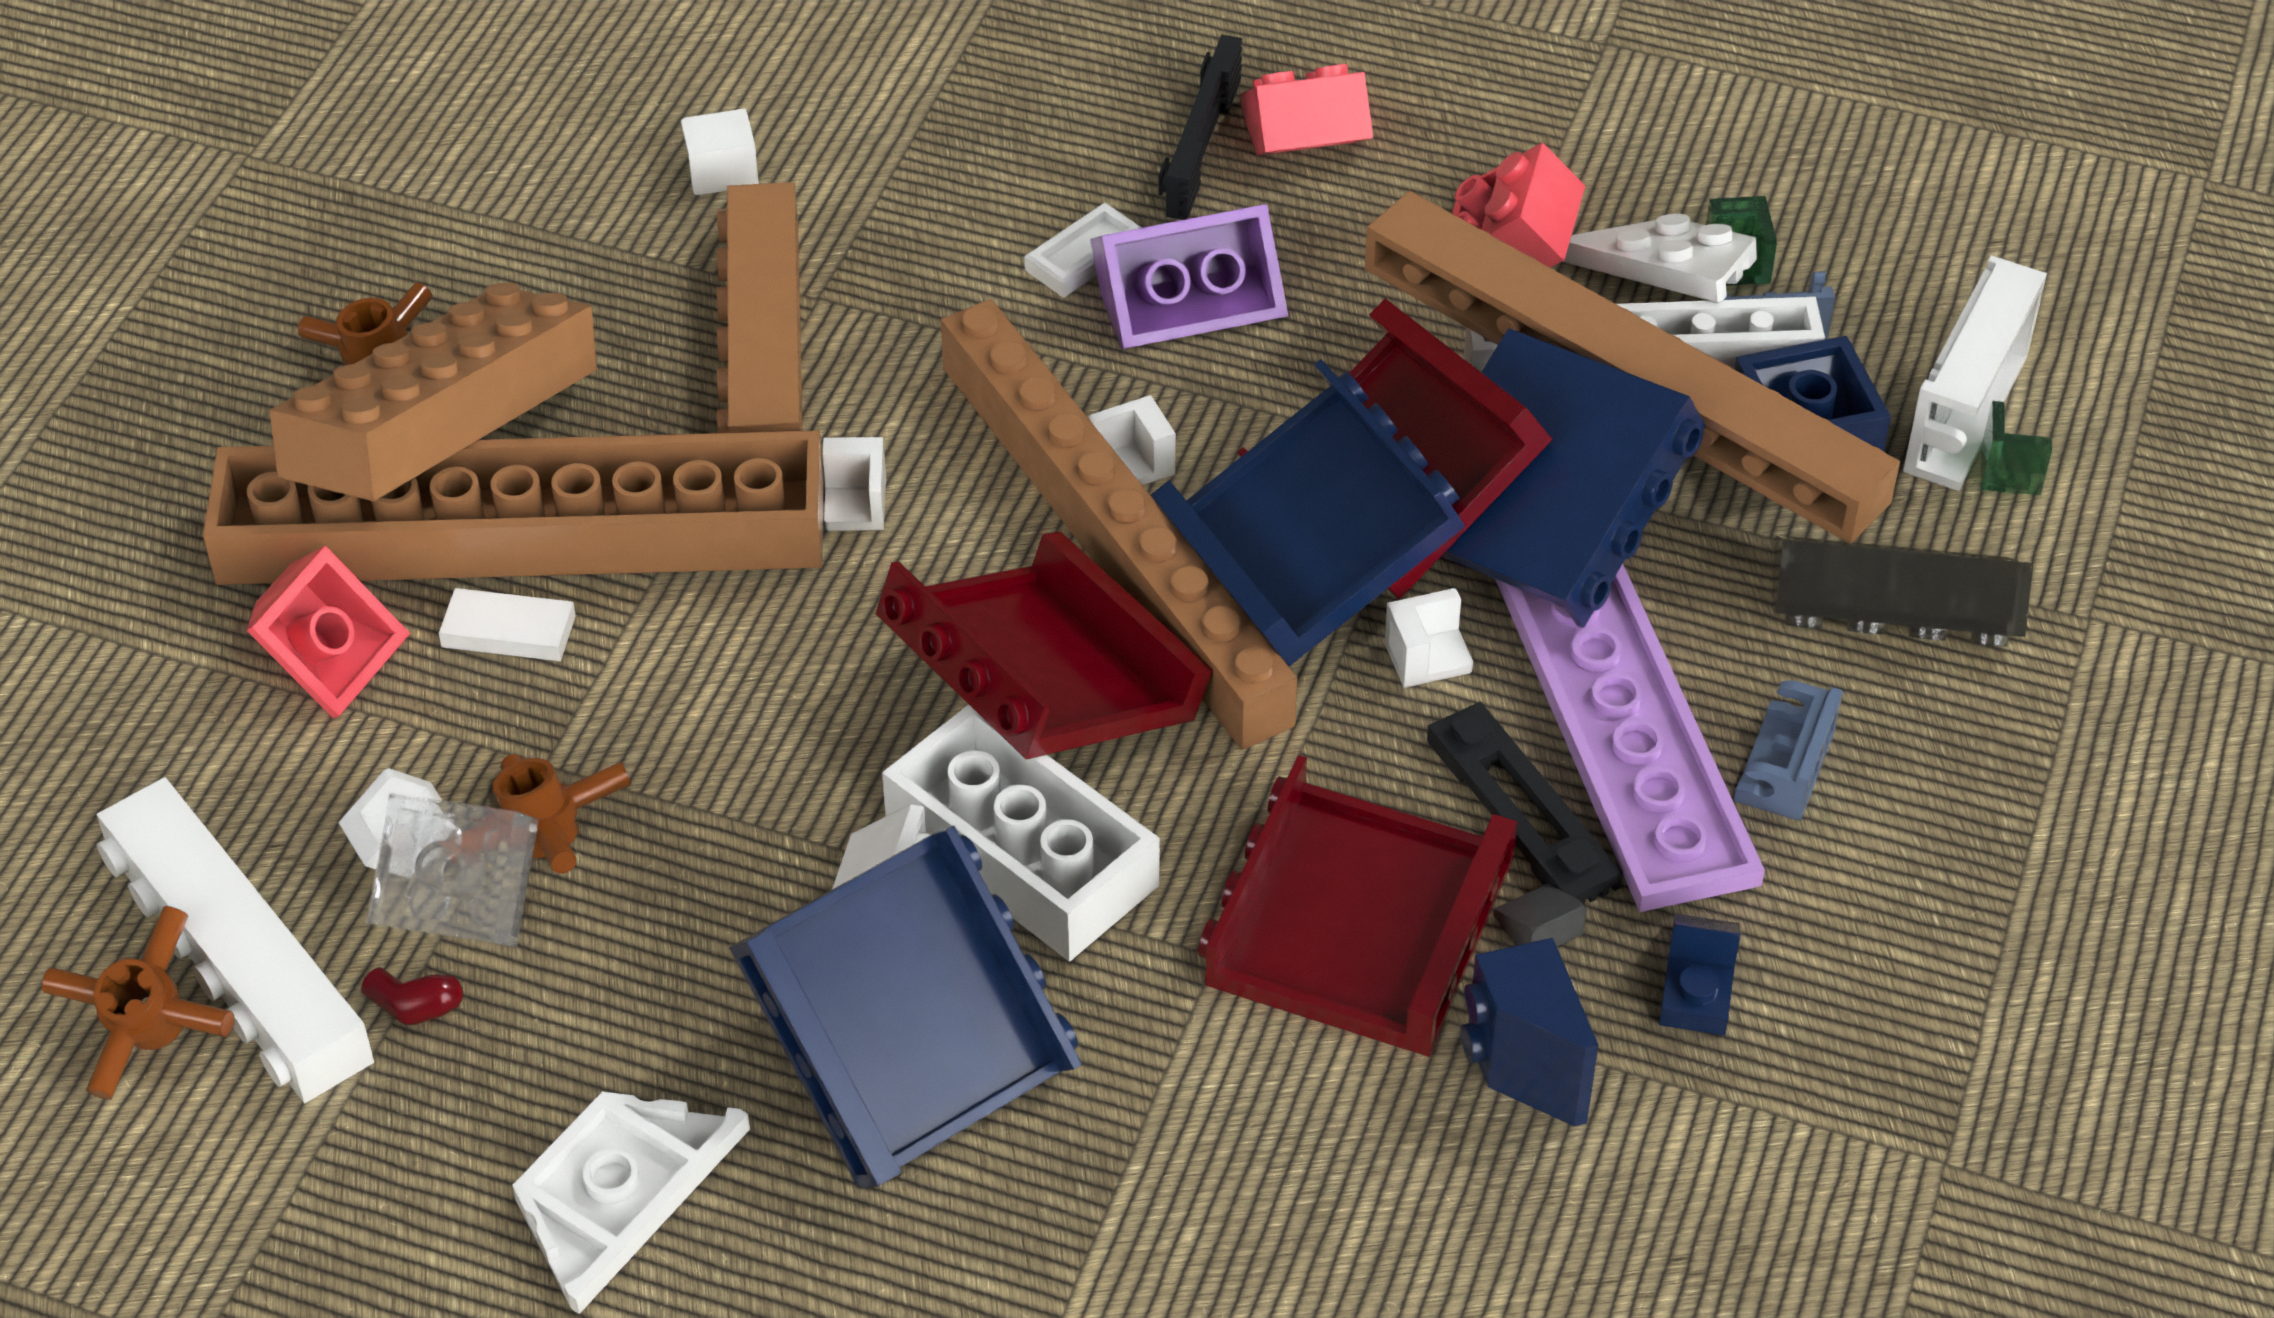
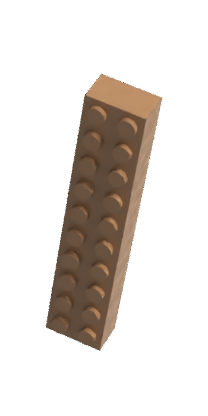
(536, 510)

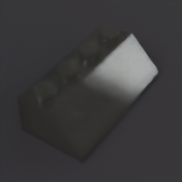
(1901, 587)

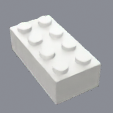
(1044, 836)

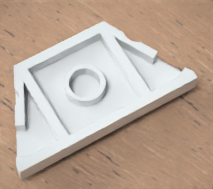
(1668, 254)
(617, 1182)

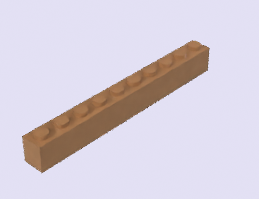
(1748, 428)
(1117, 519)

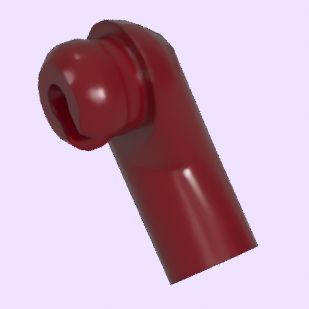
(413, 1000)

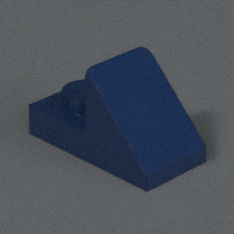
(1699, 974)

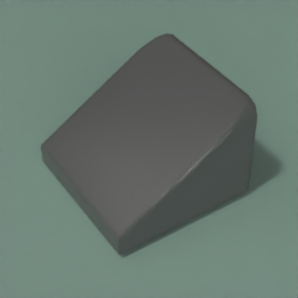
(1542, 915)

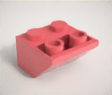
(1307, 113)
(1525, 203)

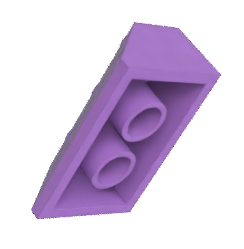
(1190, 276)

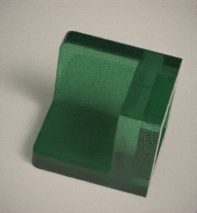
(1751, 218)
(2012, 460)

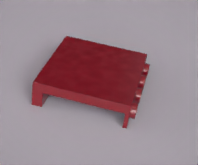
(1452, 416)
(1048, 650)
(1356, 913)

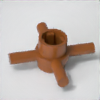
(366, 324)
(535, 790)
(120, 1006)

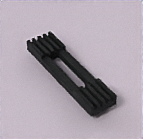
(1218, 88)
(1468, 746)

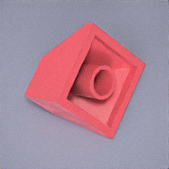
(325, 629)

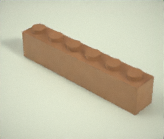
(760, 310)

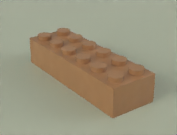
(433, 391)

